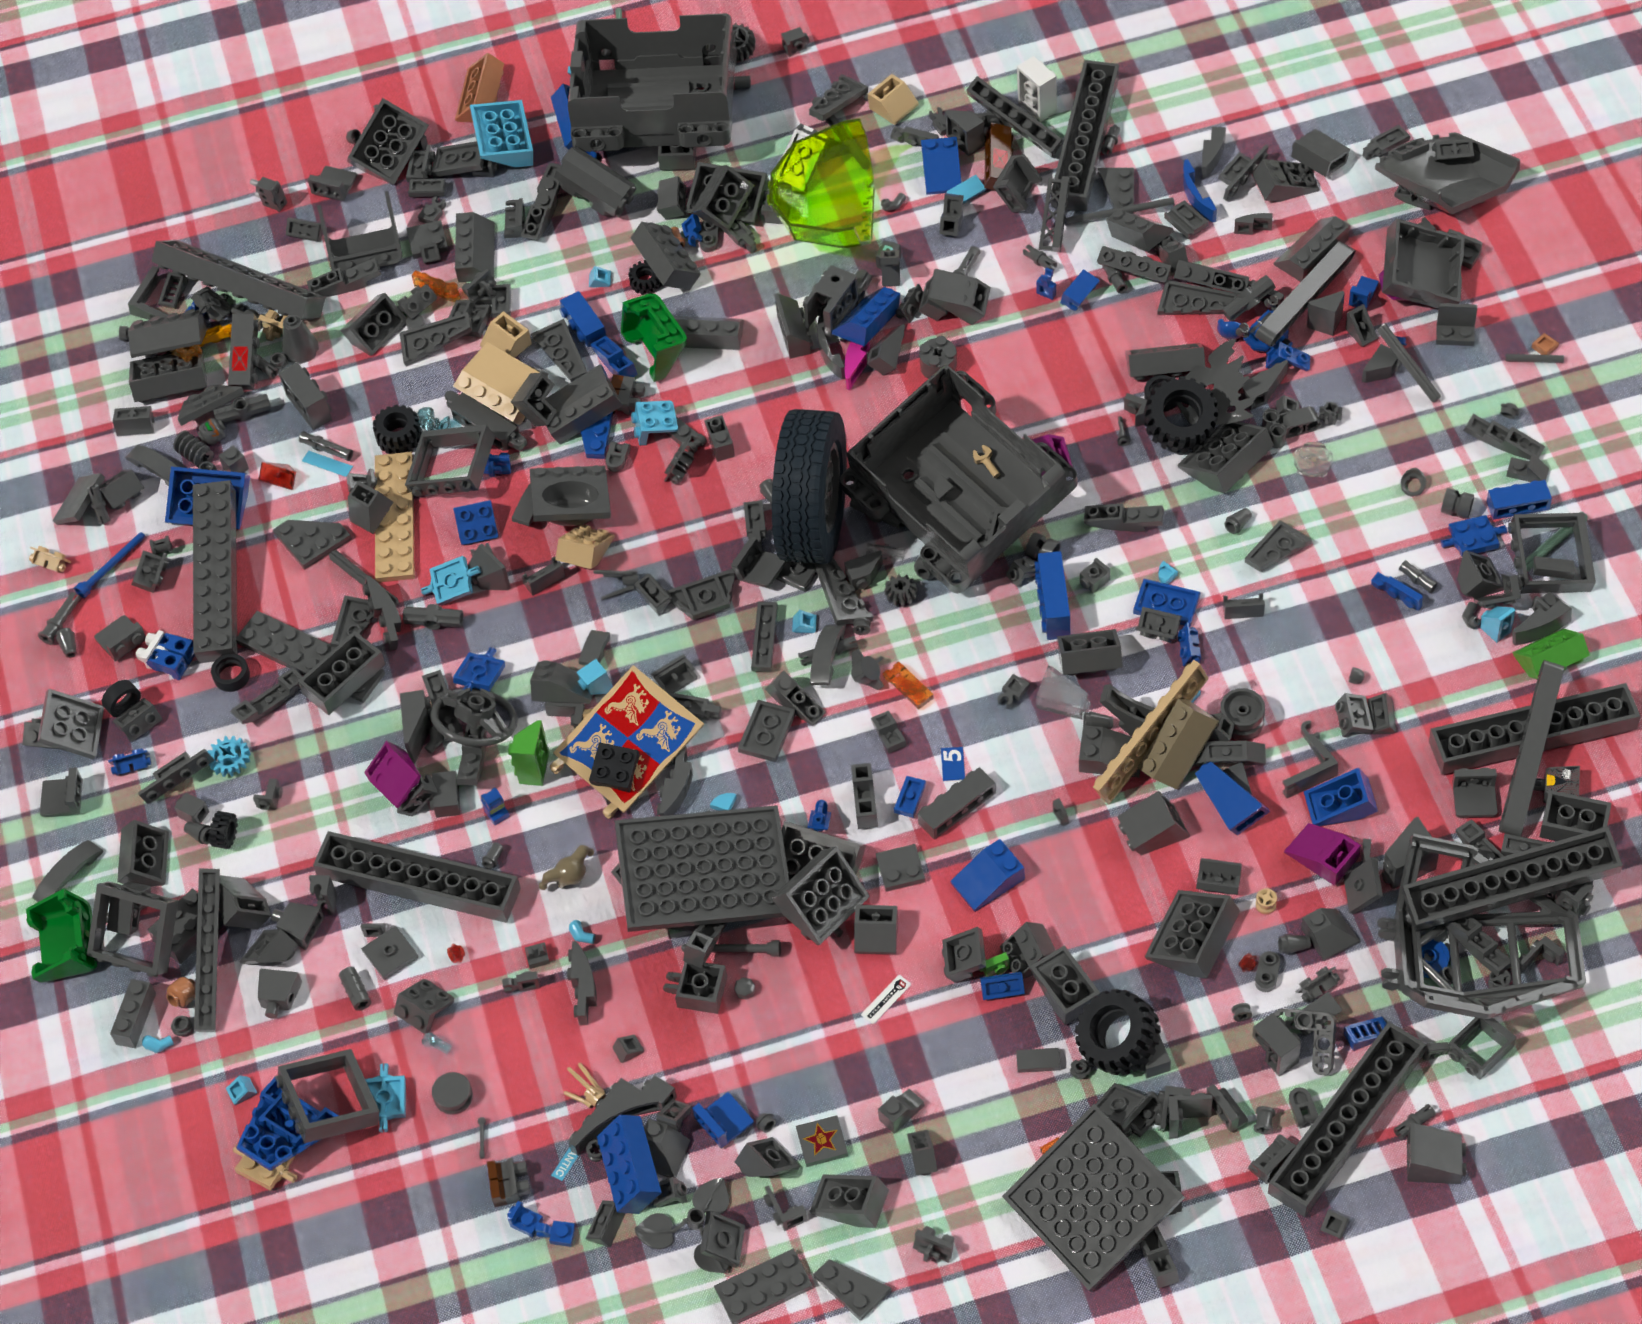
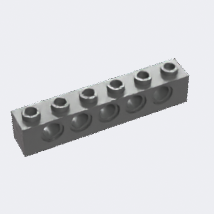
(1014, 116)

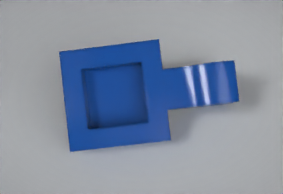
(1045, 286)
(559, 1233)

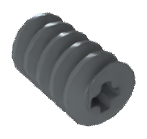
(192, 448)

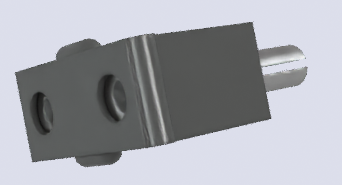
(270, 193)

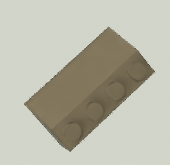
(1178, 743)

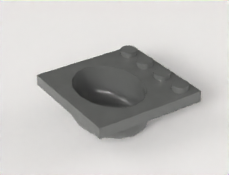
(570, 494)

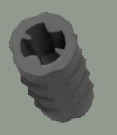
(354, 988)

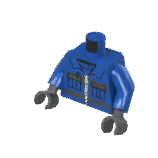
(1249, 333)

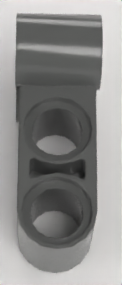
(1289, 424)

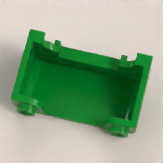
(650, 321)
(63, 935)

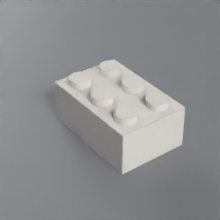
(1037, 89)

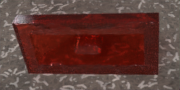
(277, 474)

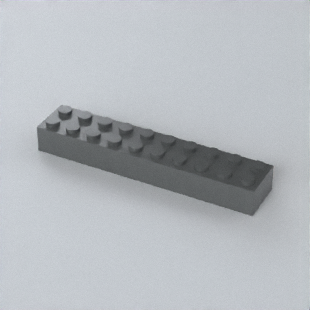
(1086, 131)
(237, 279)
(214, 571)
(1500, 734)
(417, 876)
(1512, 879)
(1346, 1119)

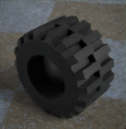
(395, 418)

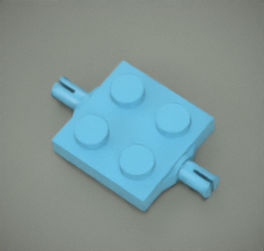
(451, 580)
(389, 1096)

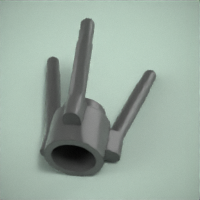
(629, 578)

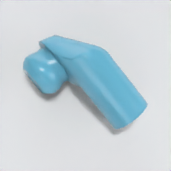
(578, 933)
(155, 1045)

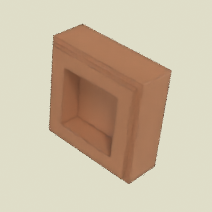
(1545, 345)

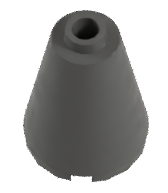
(298, 341)

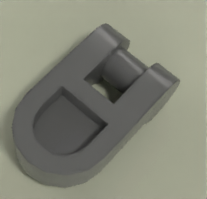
(614, 460)
(1301, 1100)

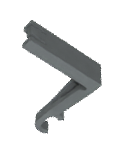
(137, 303)
(1316, 774)

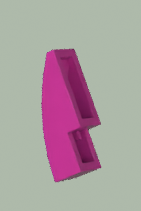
(855, 362)

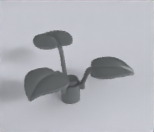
(657, 1228)

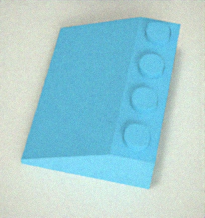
(502, 133)

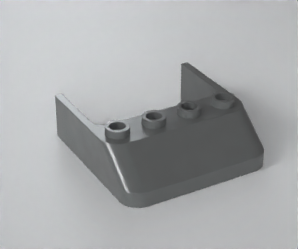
(356, 249)

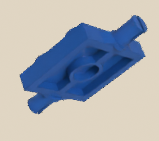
(1474, 535)
(479, 670)

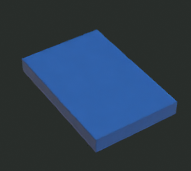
(1167, 599)

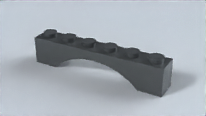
(702, 943)

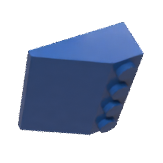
(180, 492)

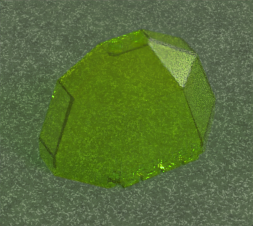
(826, 188)

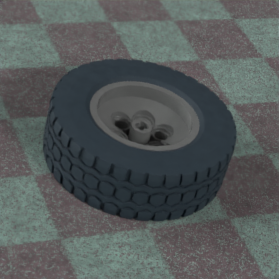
(808, 486)

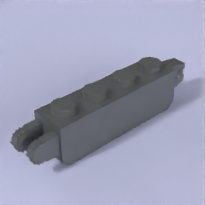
(472, 413)

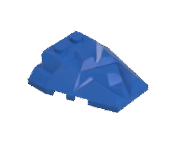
(271, 1132)

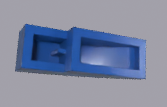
(613, 357)

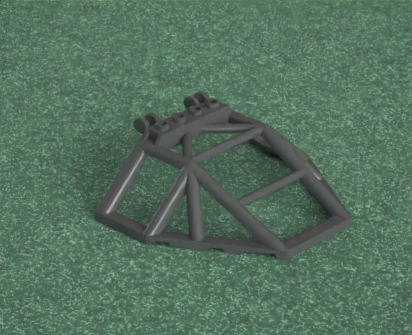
(1452, 999)

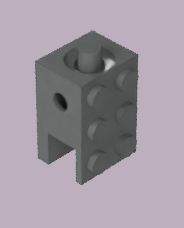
(831, 298)

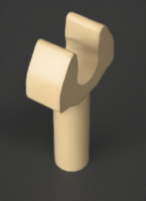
(986, 460)

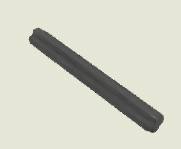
(1409, 363)
(353, 570)

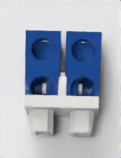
(166, 653)

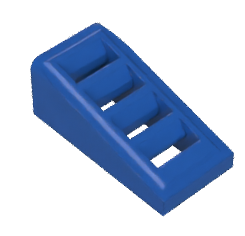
(1357, 1043)

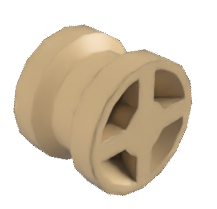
(1264, 896)

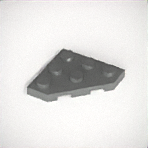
(311, 539)

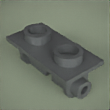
(911, 305)
(1311, 989)

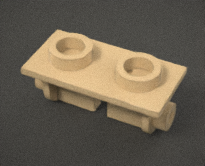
(42, 555)

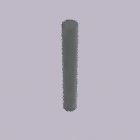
(1535, 358)

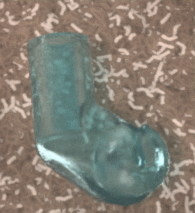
(430, 1039)

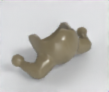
(568, 870)

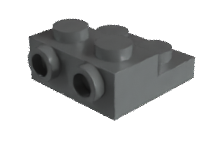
(963, 954)

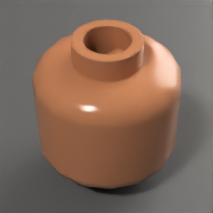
(181, 992)

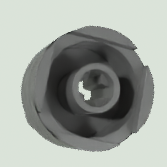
(935, 354)

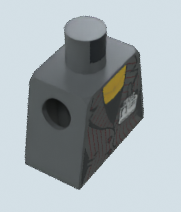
(1559, 779)

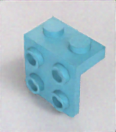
(653, 418)

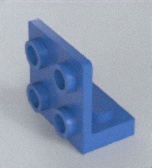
(475, 522)
(723, 1119)

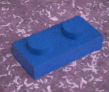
(909, 796)
(1002, 985)

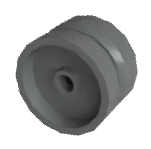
(1246, 711)

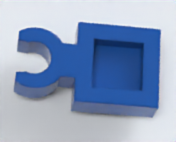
(691, 229)

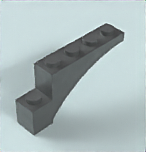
(622, 1100)

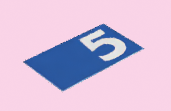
(952, 763)

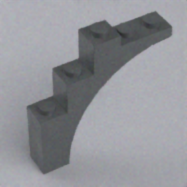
(1133, 714)

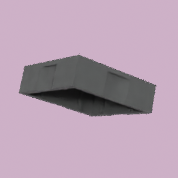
(1422, 264)

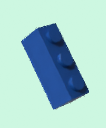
(582, 318)
(1519, 499)

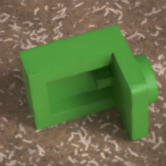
(996, 965)

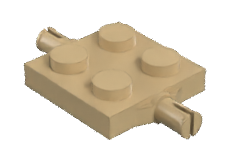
(255, 1172)

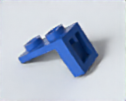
(1363, 292)
(1283, 352)

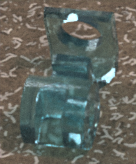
(428, 421)

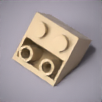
(892, 99)
(507, 335)

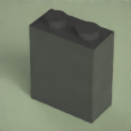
(1320, 152)

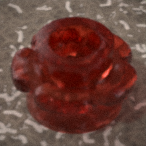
(455, 953)
(1248, 962)

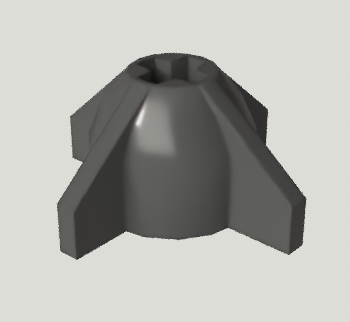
(866, 670)

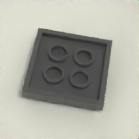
(70, 724)

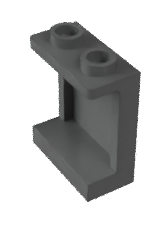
(1016, 182)

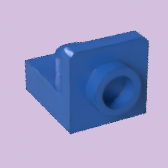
(523, 1219)

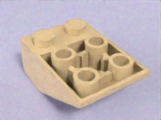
(583, 546)

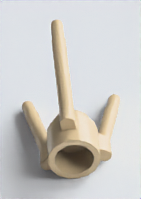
(593, 1093)

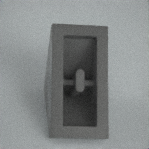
(1360, 326)

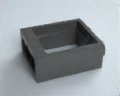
(1492, 1029)

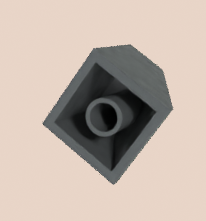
(1152, 824)
(1396, 855)
(1434, 1155)

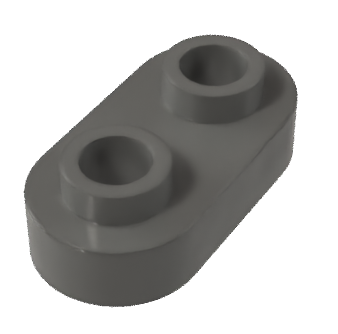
(709, 237)
(1268, 970)

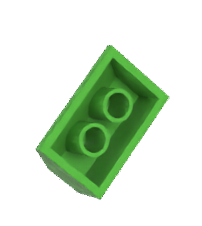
(1561, 647)
(530, 754)

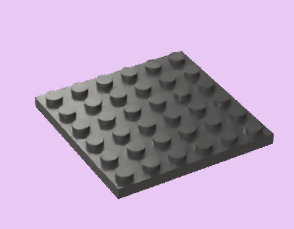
(1093, 1197)

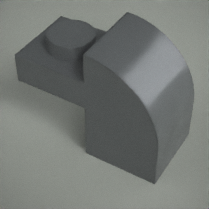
(952, 215)

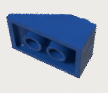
(940, 164)
(1341, 799)
(989, 875)

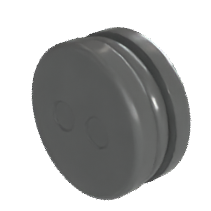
(452, 1093)

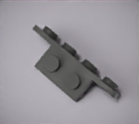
(1239, 169)
(1134, 264)
(175, 773)

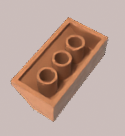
(480, 85)

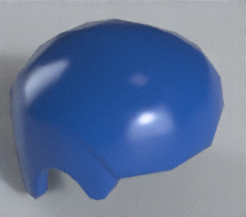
(1228, 329)

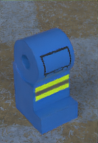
(494, 806)

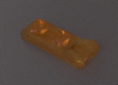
(442, 289)
(187, 352)
(908, 685)

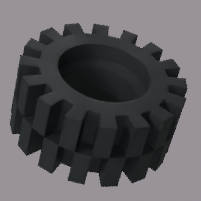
(643, 285)
(223, 830)

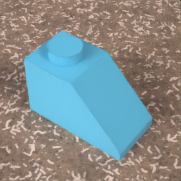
(1498, 622)
(594, 678)

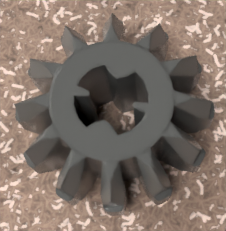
(900, 590)

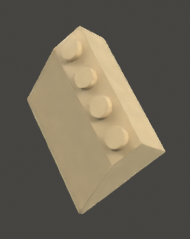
(494, 380)

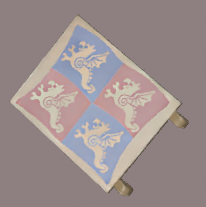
(635, 717)

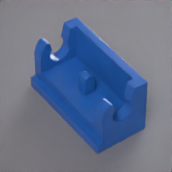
(1079, 290)

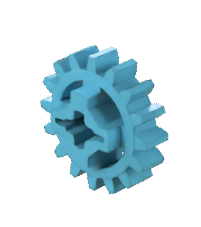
(228, 756)

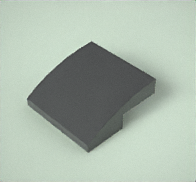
(479, 315)

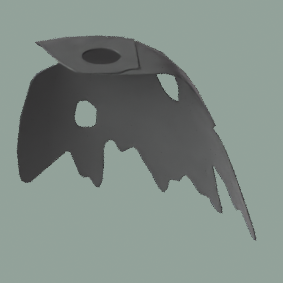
(1226, 386)

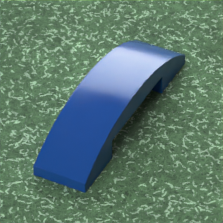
(1203, 206)

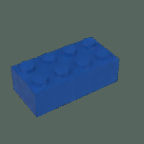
(1052, 595)
(629, 1164)

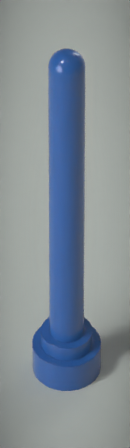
(83, 588)

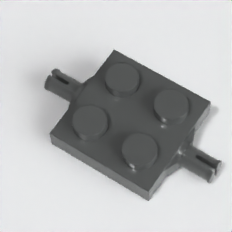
(212, 303)

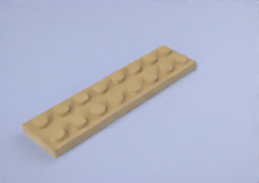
(396, 531)
(1131, 753)

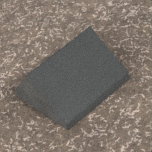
(1326, 313)

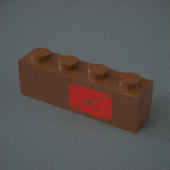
(997, 152)

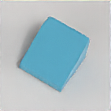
(599, 277)
(804, 622)
(241, 1089)

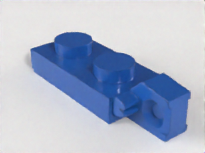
(1398, 590)

